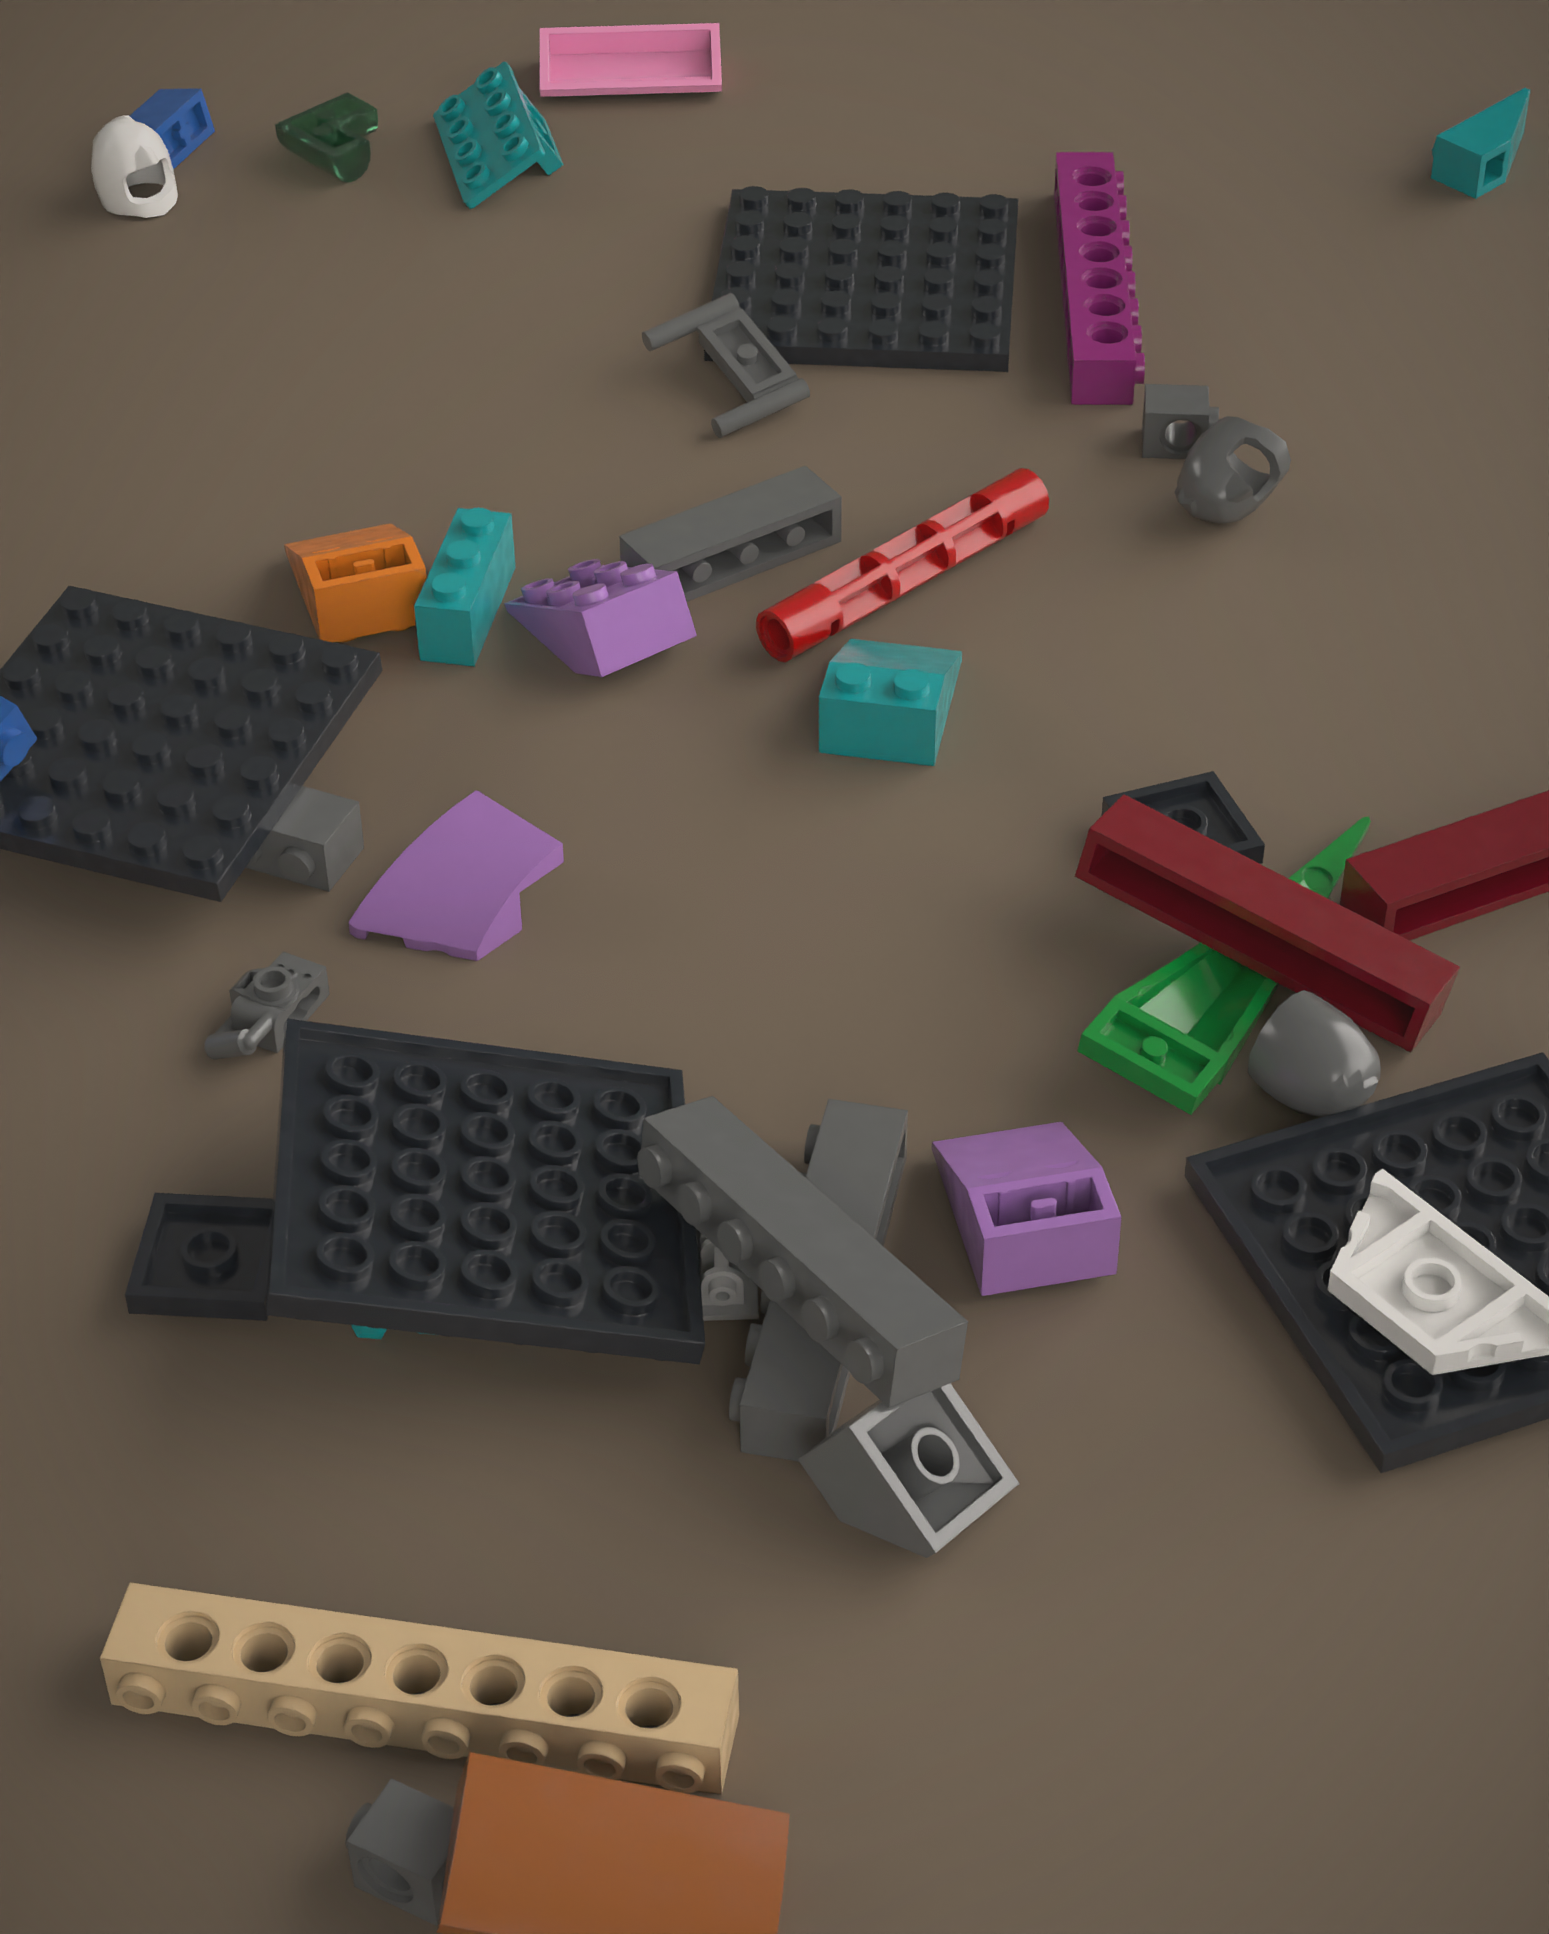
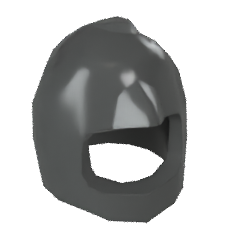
(1221, 486)
(1314, 1058)

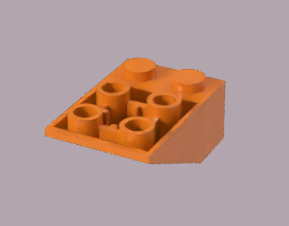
(358, 581)

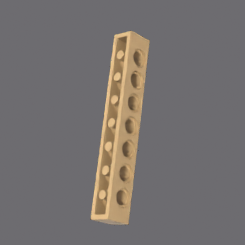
(213, 1652)

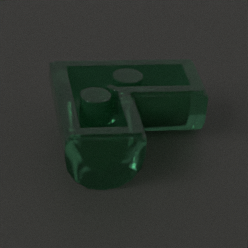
(332, 136)

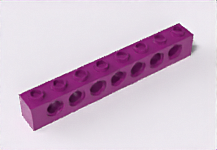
(1097, 280)

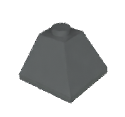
(910, 1471)

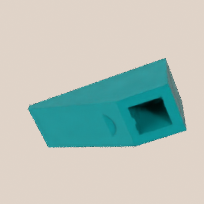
(1482, 148)

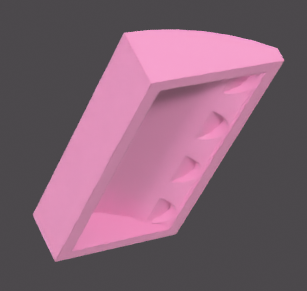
(630, 60)

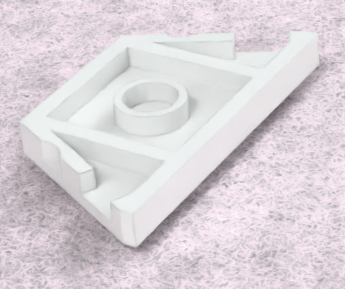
(1435, 1286)

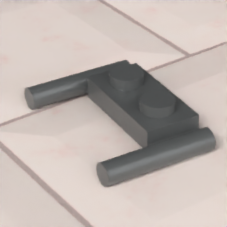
(743, 357)

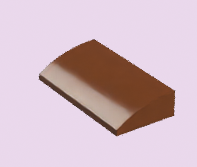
(605, 1857)

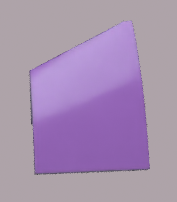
(460, 881)

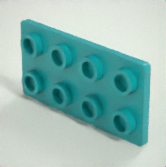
(493, 135)

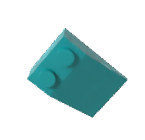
(887, 701)

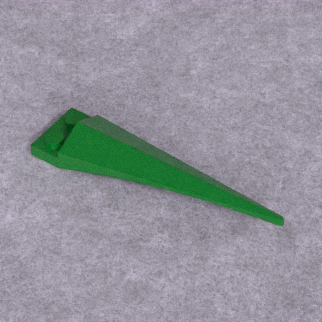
(1193, 1015)

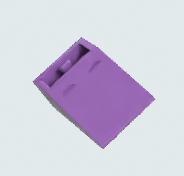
(605, 615)
(1030, 1207)

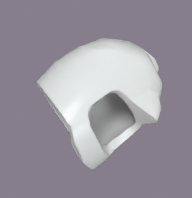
(131, 155)

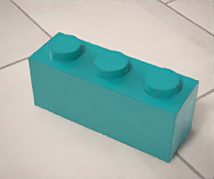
(465, 587)

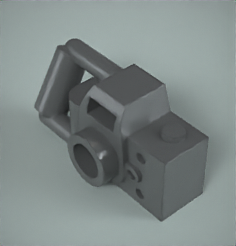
(264, 1002)

